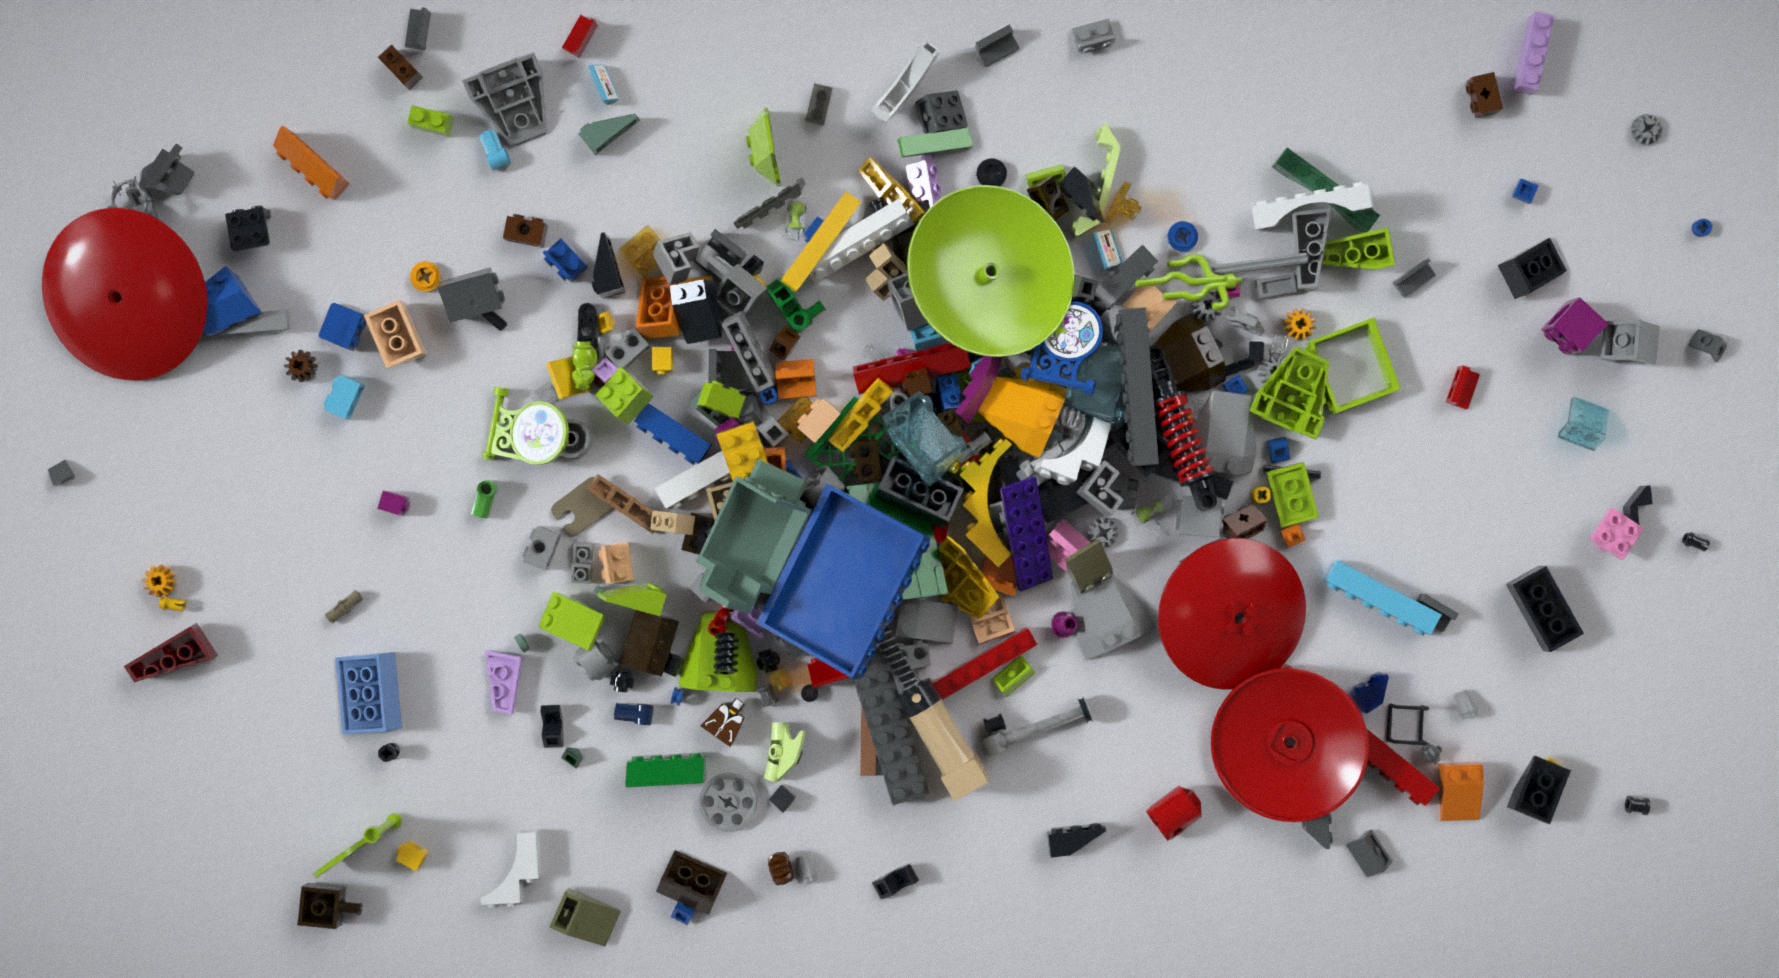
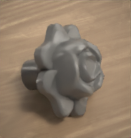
(1431, 753)

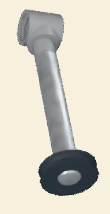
(997, 742)

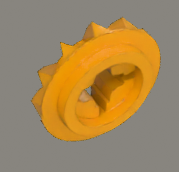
(416, 275)

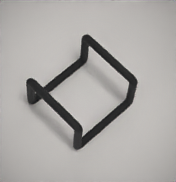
(1421, 708)

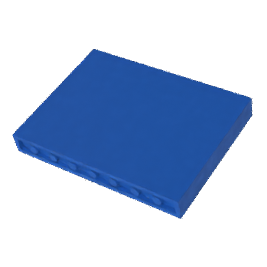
(843, 581)

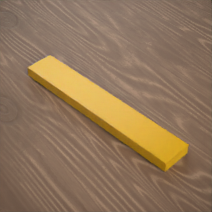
(820, 241)

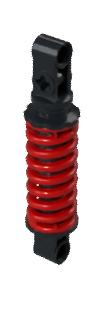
(1170, 408)

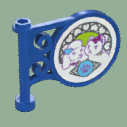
(1070, 343)

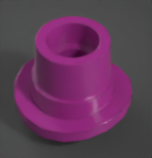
(1063, 624)

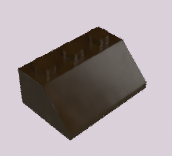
(649, 642)
(691, 882)

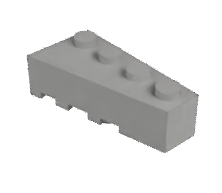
(1310, 237)

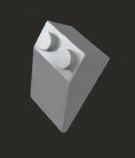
(927, 620)

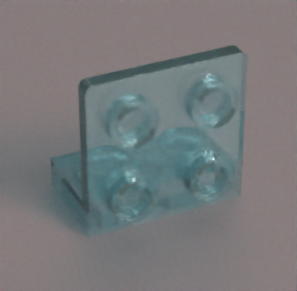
(1585, 424)

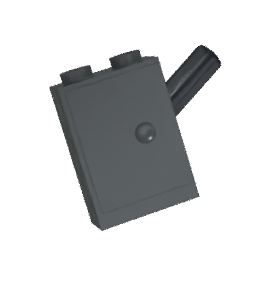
(473, 295)

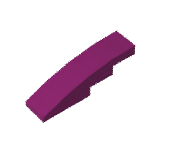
(976, 392)

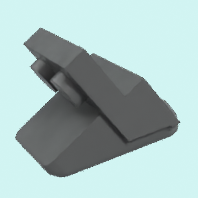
(167, 172)

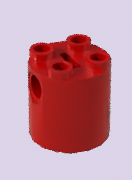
(1175, 812)

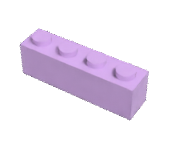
(1533, 53)

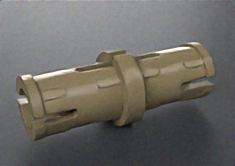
(344, 606)

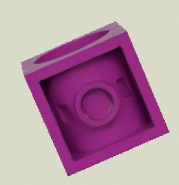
(1574, 326)

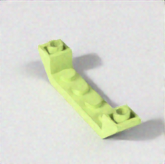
(1106, 140)

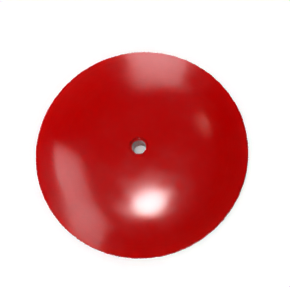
(159, 288)

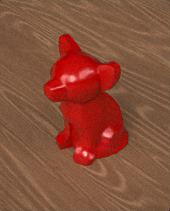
(720, 620)

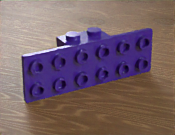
(1026, 533)

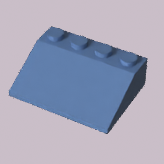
(368, 693)

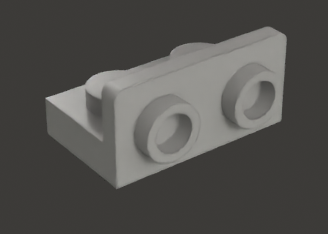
(1093, 35)
(998, 517)

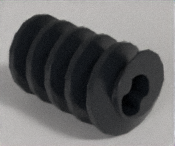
(724, 653)

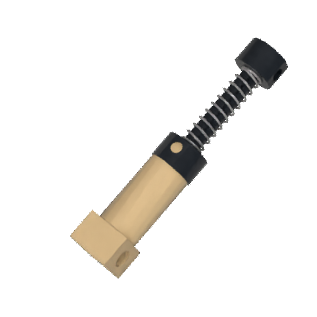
(922, 703)

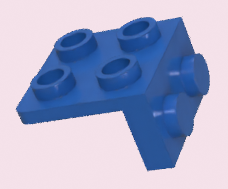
(343, 326)

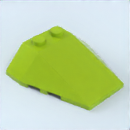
(762, 147)
(1295, 394)
(699, 662)

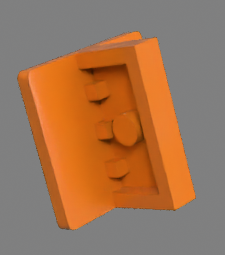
(795, 379)

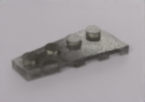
(761, 211)

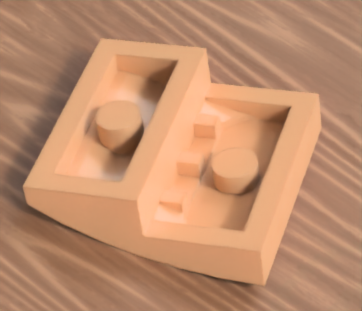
(994, 623)

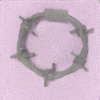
(132, 183)

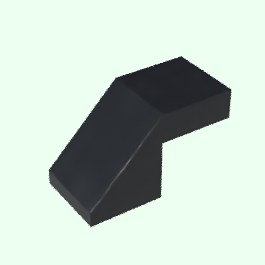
(1640, 497)
(552, 726)
(895, 881)

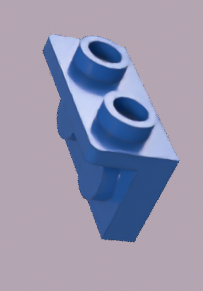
(565, 259)
(948, 392)

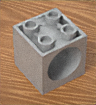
(904, 302)
(1630, 342)
(1196, 522)

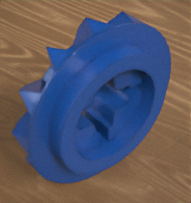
(1185, 228)

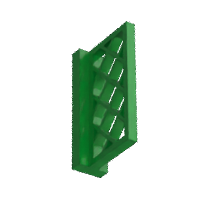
(819, 446)

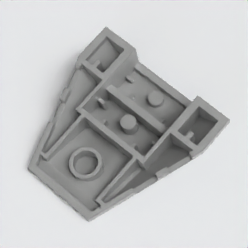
(511, 97)
(1227, 432)
(1108, 617)

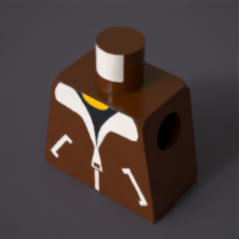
(725, 722)

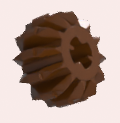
(294, 362)
(780, 868)

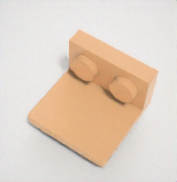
(1151, 299)
(616, 563)

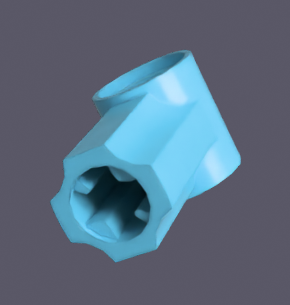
(496, 154)

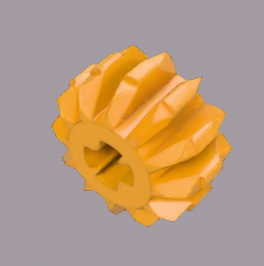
(1299, 316)
(166, 578)

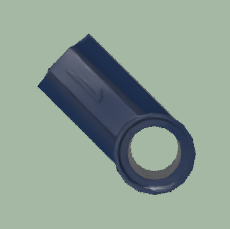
(639, 713)

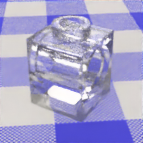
(537, 395)

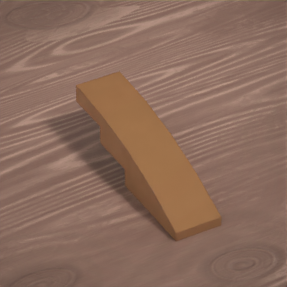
(621, 502)

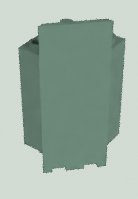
(753, 536)

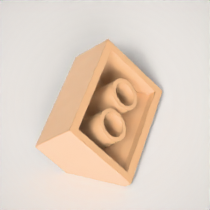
(395, 334)

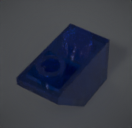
(1372, 693)

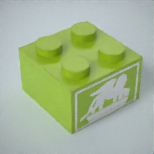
(624, 395)

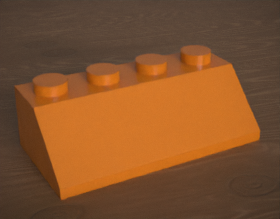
(308, 162)

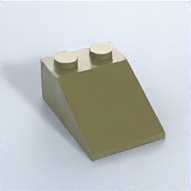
(1089, 566)

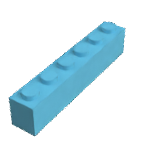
(1382, 597)

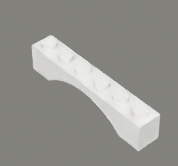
(1272, 214)

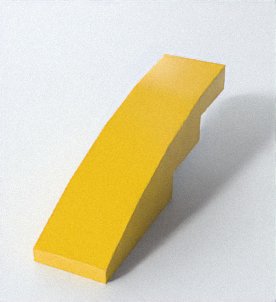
(889, 188)
(860, 414)

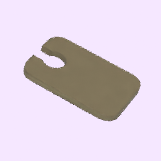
(583, 504)

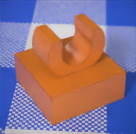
(1292, 535)

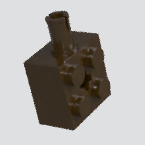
(333, 899)

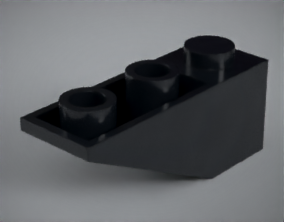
(1084, 191)
(1069, 841)

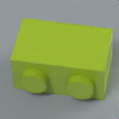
(430, 121)
(721, 400)

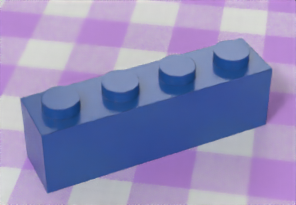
(672, 433)

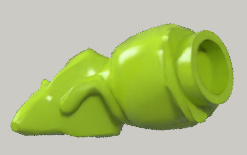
(584, 359)

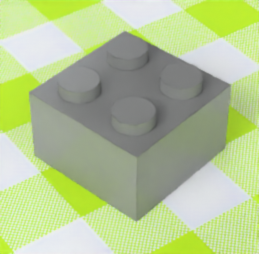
(739, 291)

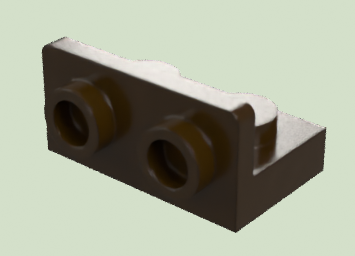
(951, 422)

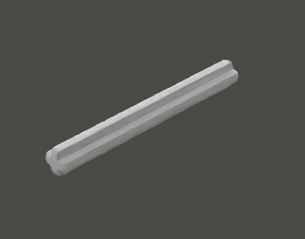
(1260, 264)

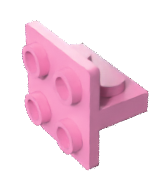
(1616, 534)
(1064, 542)

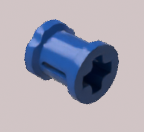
(771, 401)

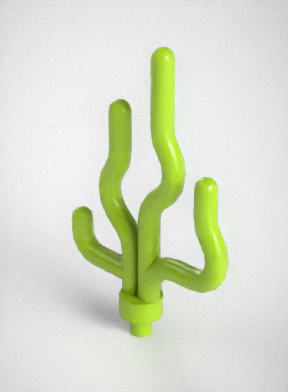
(1211, 282)

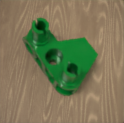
(791, 308)

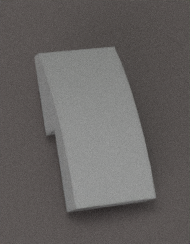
(582, 562)

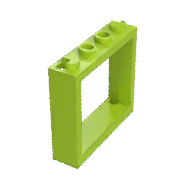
(1381, 356)

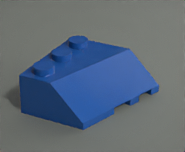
(227, 302)

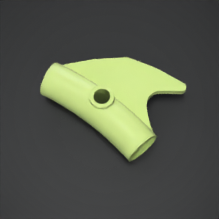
(783, 751)

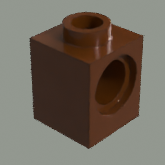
(784, 343)
(917, 381)

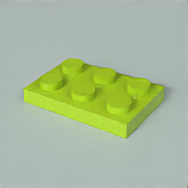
(1292, 494)

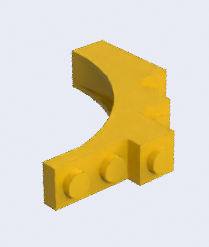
(982, 531)

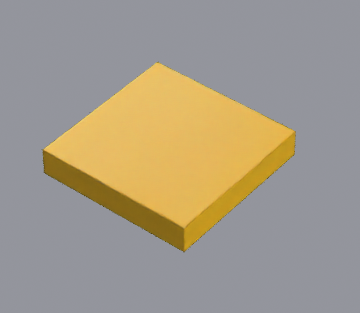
(561, 376)

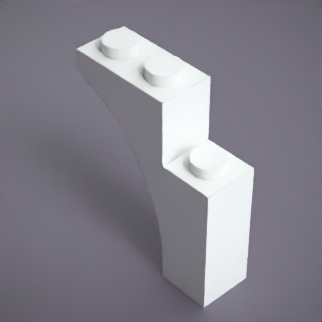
(907, 81)
(1086, 454)
(526, 866)

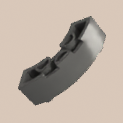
(1122, 279)

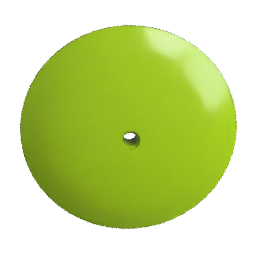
(1028, 263)

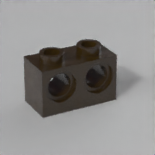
(1049, 197)
(870, 459)
(688, 539)

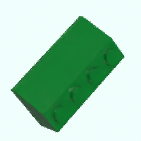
(666, 771)

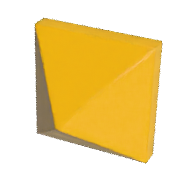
(605, 322)

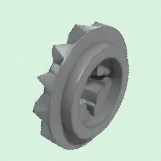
(1638, 125)
(1104, 523)

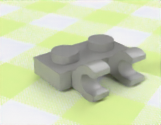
(1247, 322)

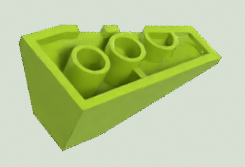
(1365, 250)

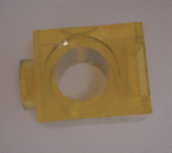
(780, 679)

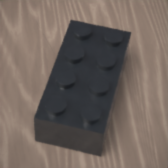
(909, 492)
(1544, 608)

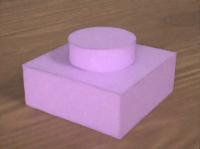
(604, 370)

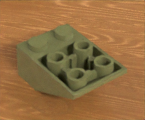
(585, 918)

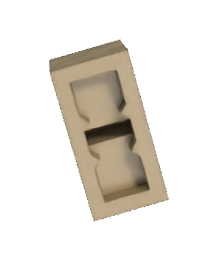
(672, 522)

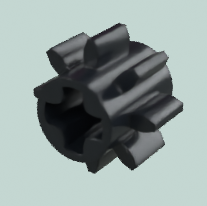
(768, 661)
(622, 681)

